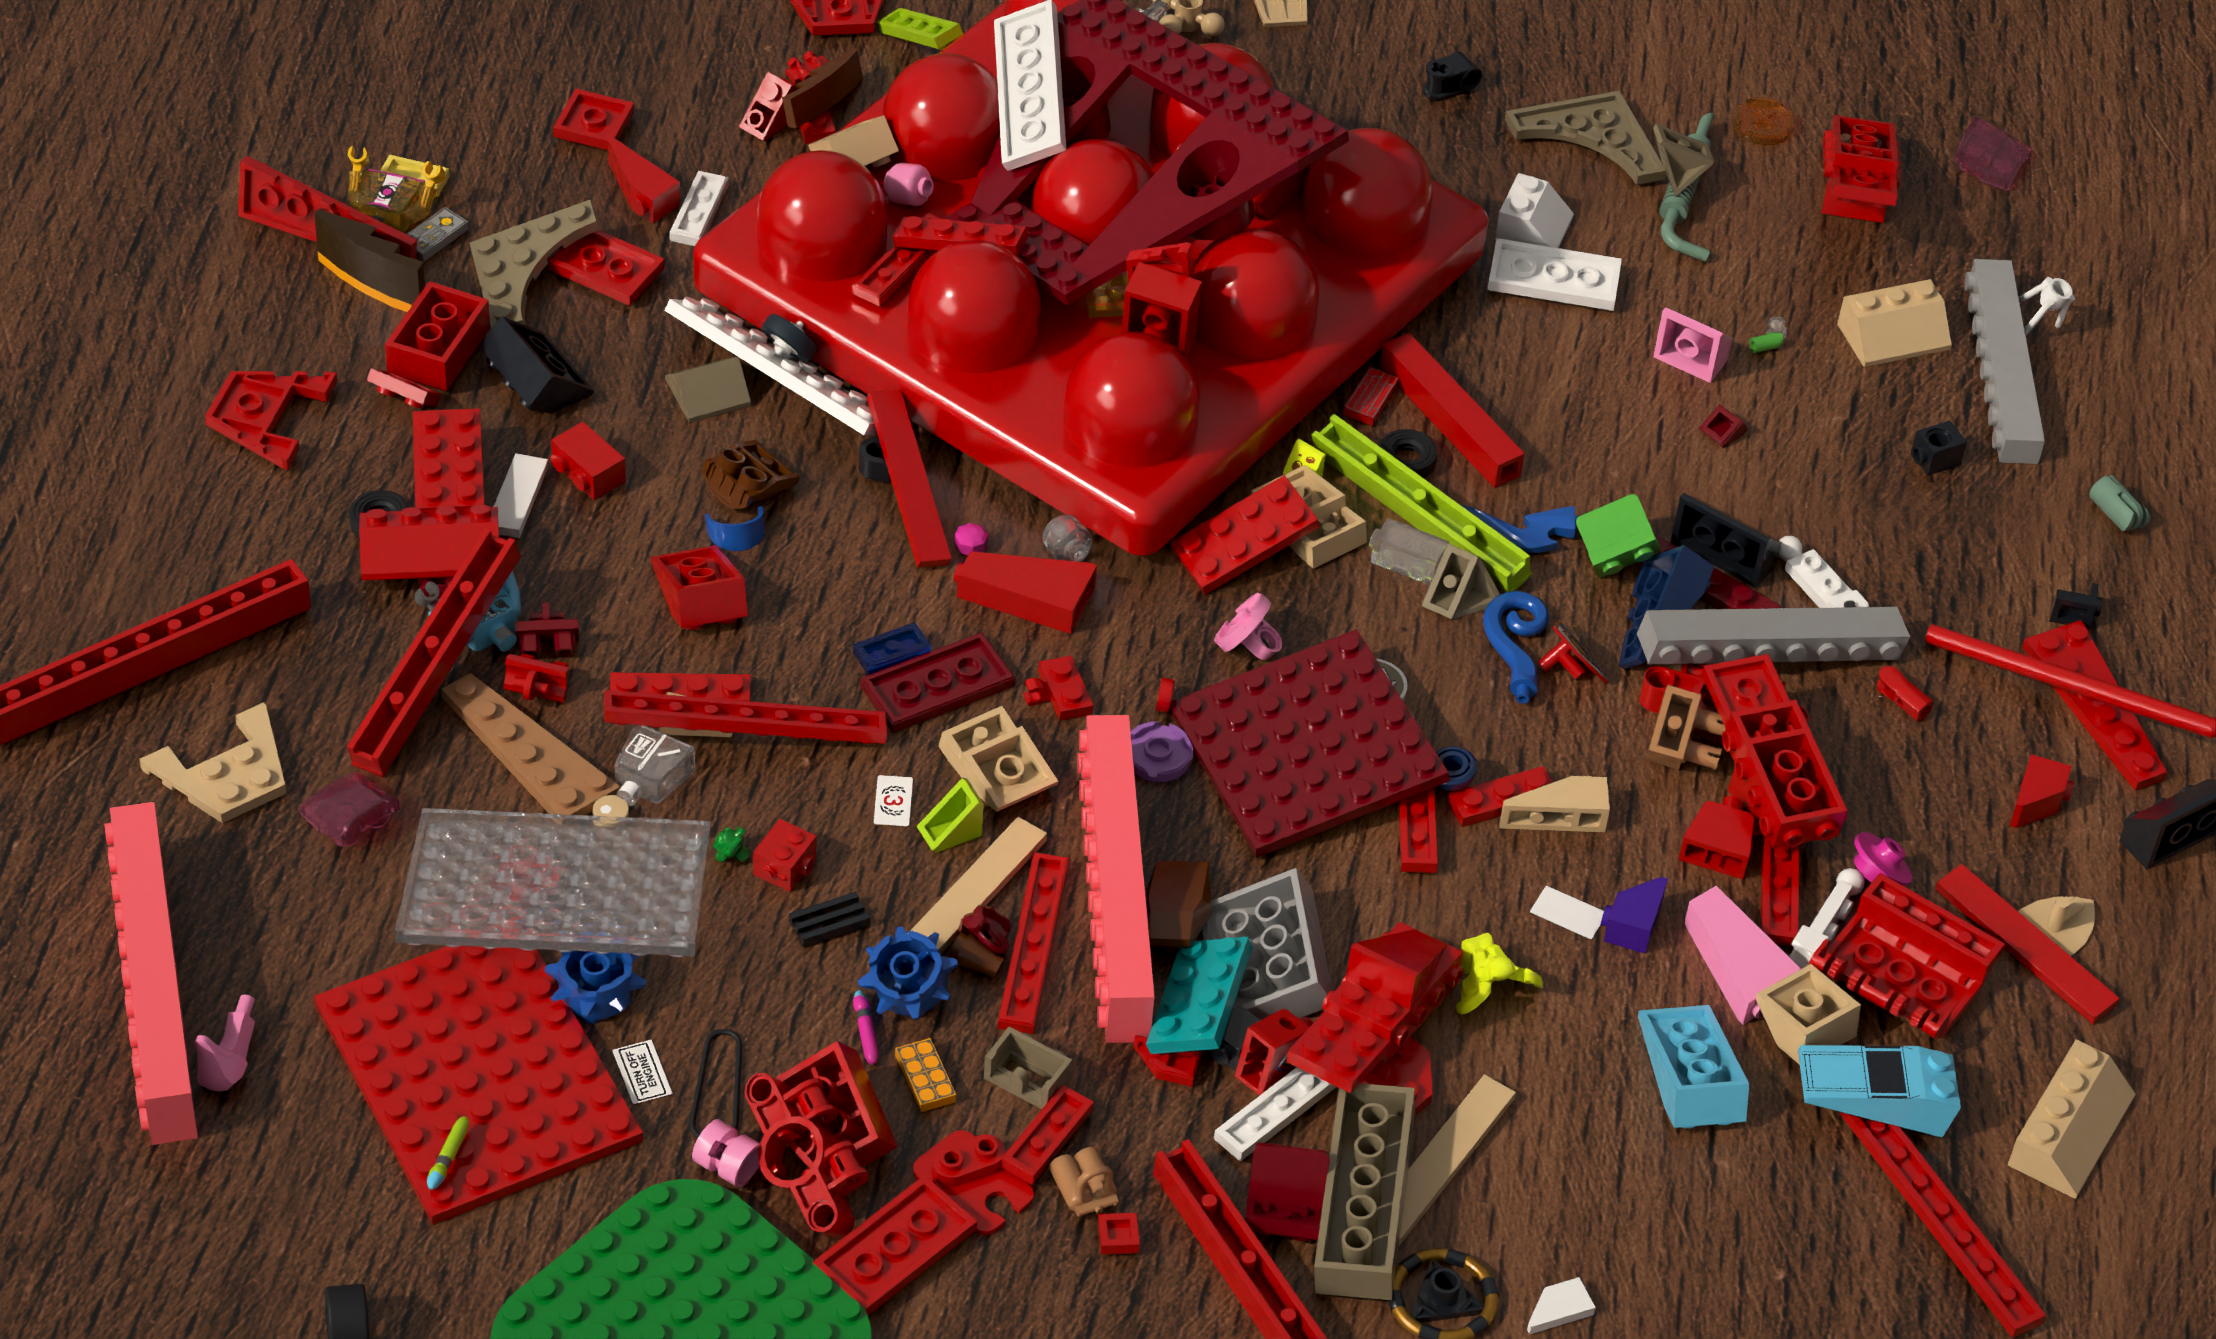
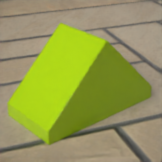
(954, 818)

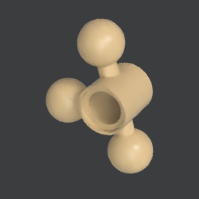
(1189, 18)

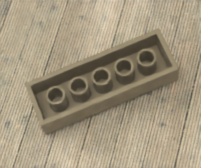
(1365, 1192)

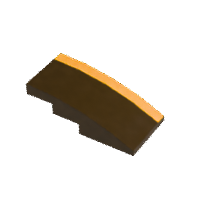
(367, 261)

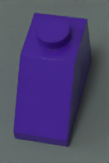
(1634, 915)

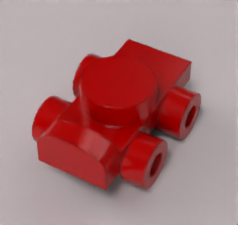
(800, 71)

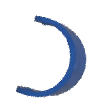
(736, 536)

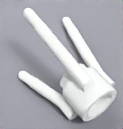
(2054, 295)

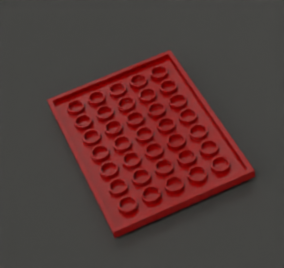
(484, 1042)

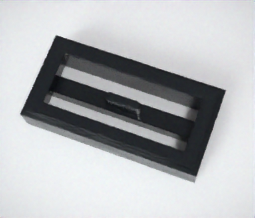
(827, 915)

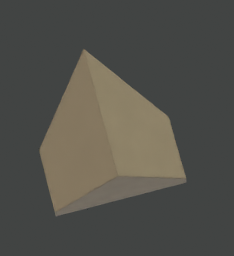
(1681, 157)
(1460, 585)

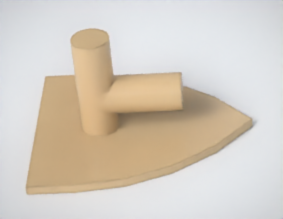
(2063, 920)

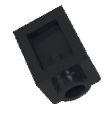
(2074, 606)

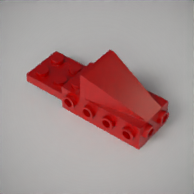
(1859, 171)
(1774, 754)
(1378, 1006)

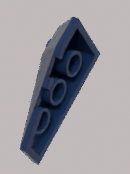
(1664, 583)

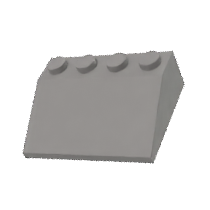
(1288, 950)

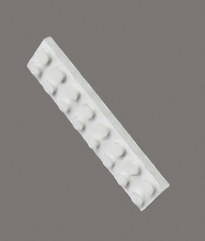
(794, 374)

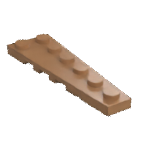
(538, 760)

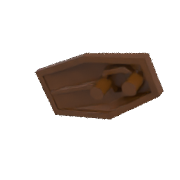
(1178, 903)

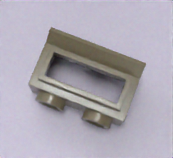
(1032, 1055)

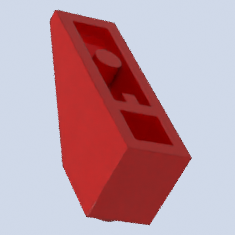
(644, 185)

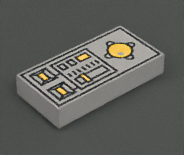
(438, 232)

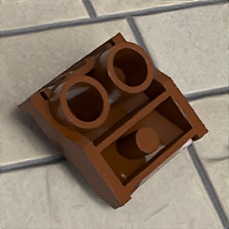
(746, 475)

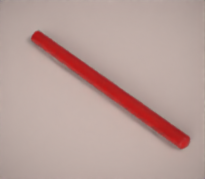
(2072, 681)

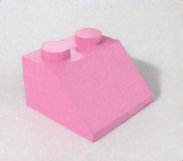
(1691, 345)

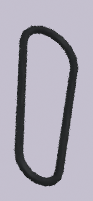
(701, 1075)

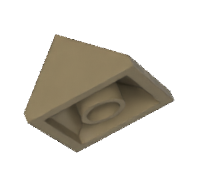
(710, 389)

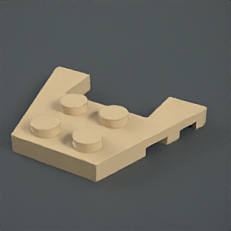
(232, 780)

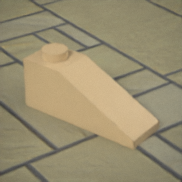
(1565, 805)

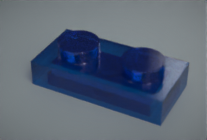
(891, 648)

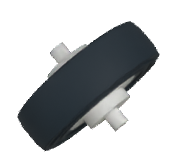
(789, 338)

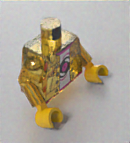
(391, 196)

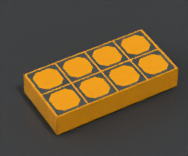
(925, 1075)

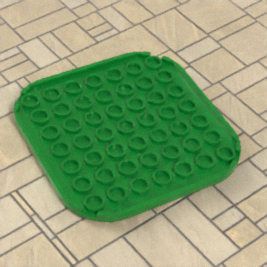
(682, 1267)

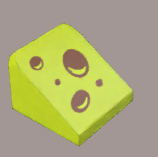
(1307, 455)

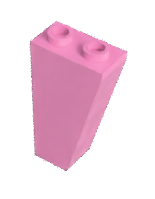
(1736, 951)

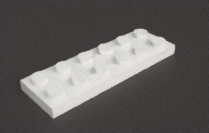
(1029, 85)

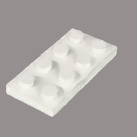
(1554, 274)

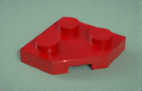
(1406, 1068)

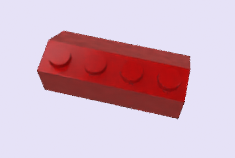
(420, 541)

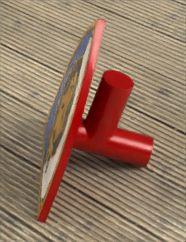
(1562, 654)

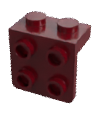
(1286, 1191)

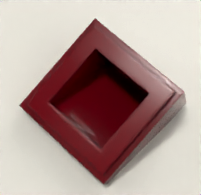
(1723, 426)

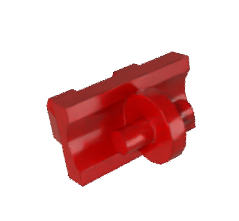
(536, 677)

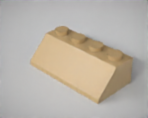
(2073, 1120)

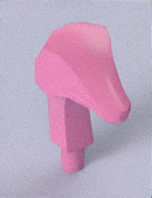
(225, 1063)

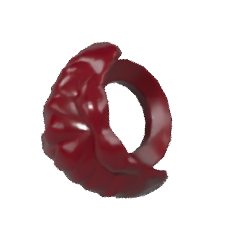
(985, 920)

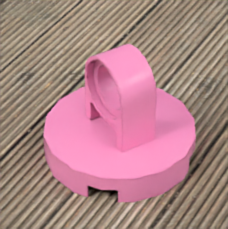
(1249, 627)

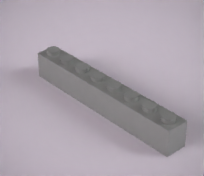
(2004, 361)
(1780, 632)

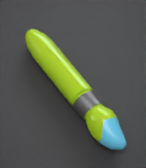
(439, 1170)

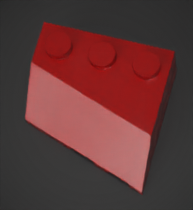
(852, 1094)

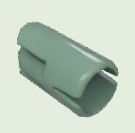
(2119, 504)

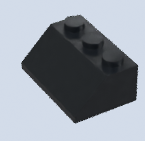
(533, 367)
(1724, 540)
(2171, 824)

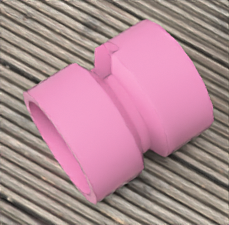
(726, 1152)

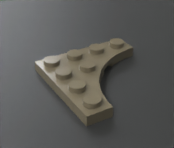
(1596, 122)
(519, 254)

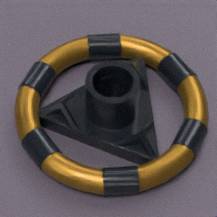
(1444, 1295)

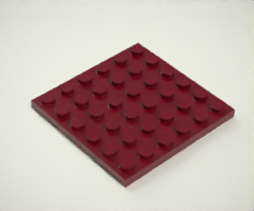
(1308, 742)

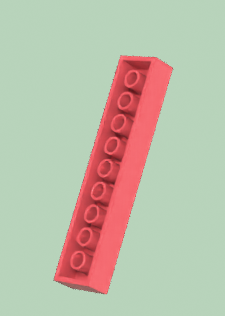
(1115, 878)
(151, 974)

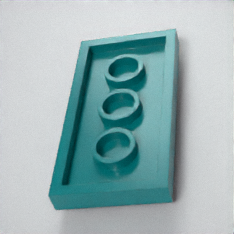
(1199, 995)

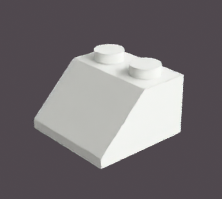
(1533, 213)

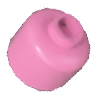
(908, 184)

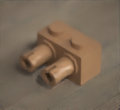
(1671, 735)

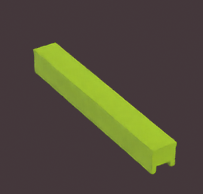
(1420, 502)

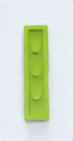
(920, 28)

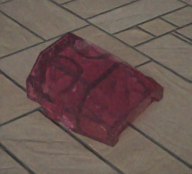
(1991, 154)
(348, 808)

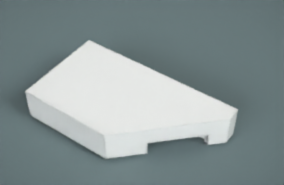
(1561, 1305)

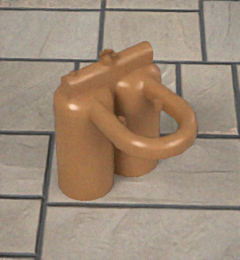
(1084, 1181)

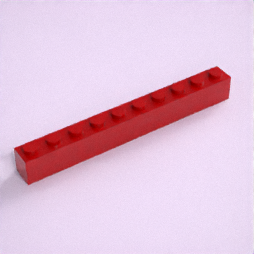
(151, 649)

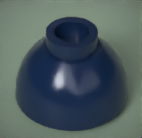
(1460, 765)

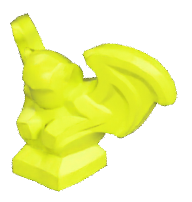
(1485, 964)

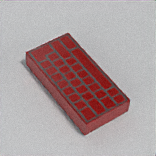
(1370, 396)

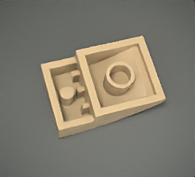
(1339, 526)
(997, 759)

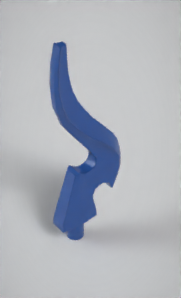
(1539, 528)

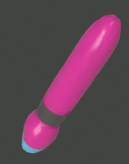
(866, 1028)

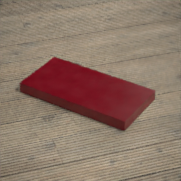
(937, 682)

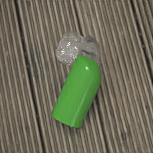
(1773, 337)

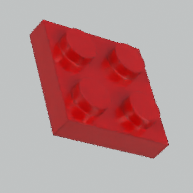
(593, 119)

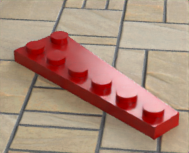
(2111, 727)

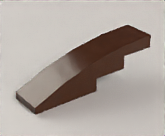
(823, 89)

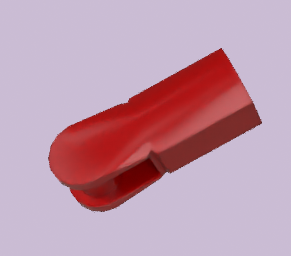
(1903, 693)

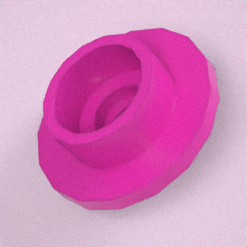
(1881, 857)

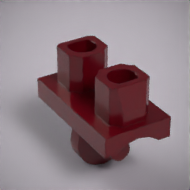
(547, 628)

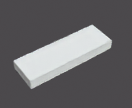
(699, 208)
(519, 493)

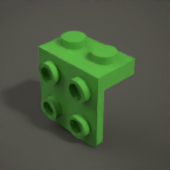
(1617, 535)

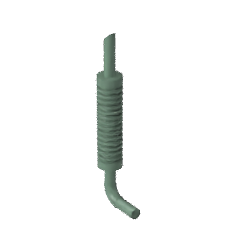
(1675, 209)

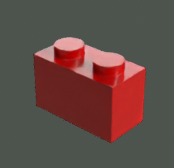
(588, 461)

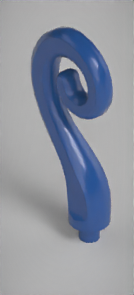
(1523, 670)

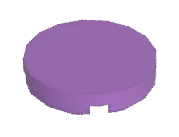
(1160, 751)

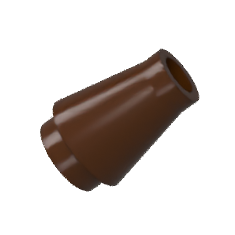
(975, 955)

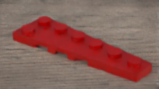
(290, 205)

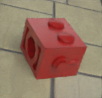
(785, 855)

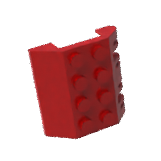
(1910, 957)

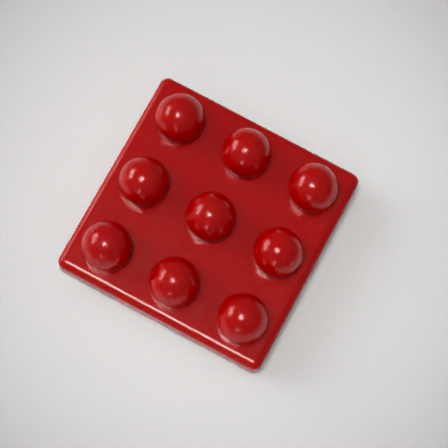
(1035, 385)

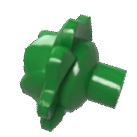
(730, 844)

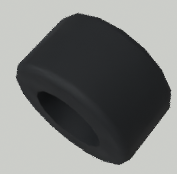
(346, 1312)

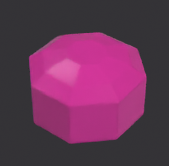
(971, 538)

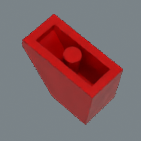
(2041, 790)

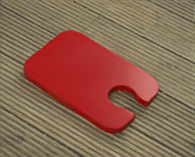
(975, 1193)

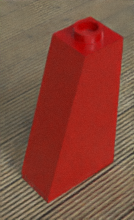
(1028, 587)

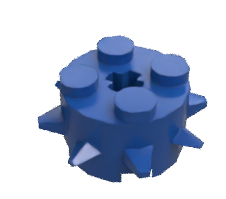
(925, 971)
(595, 983)

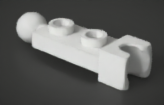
(1817, 577)
(1837, 906)

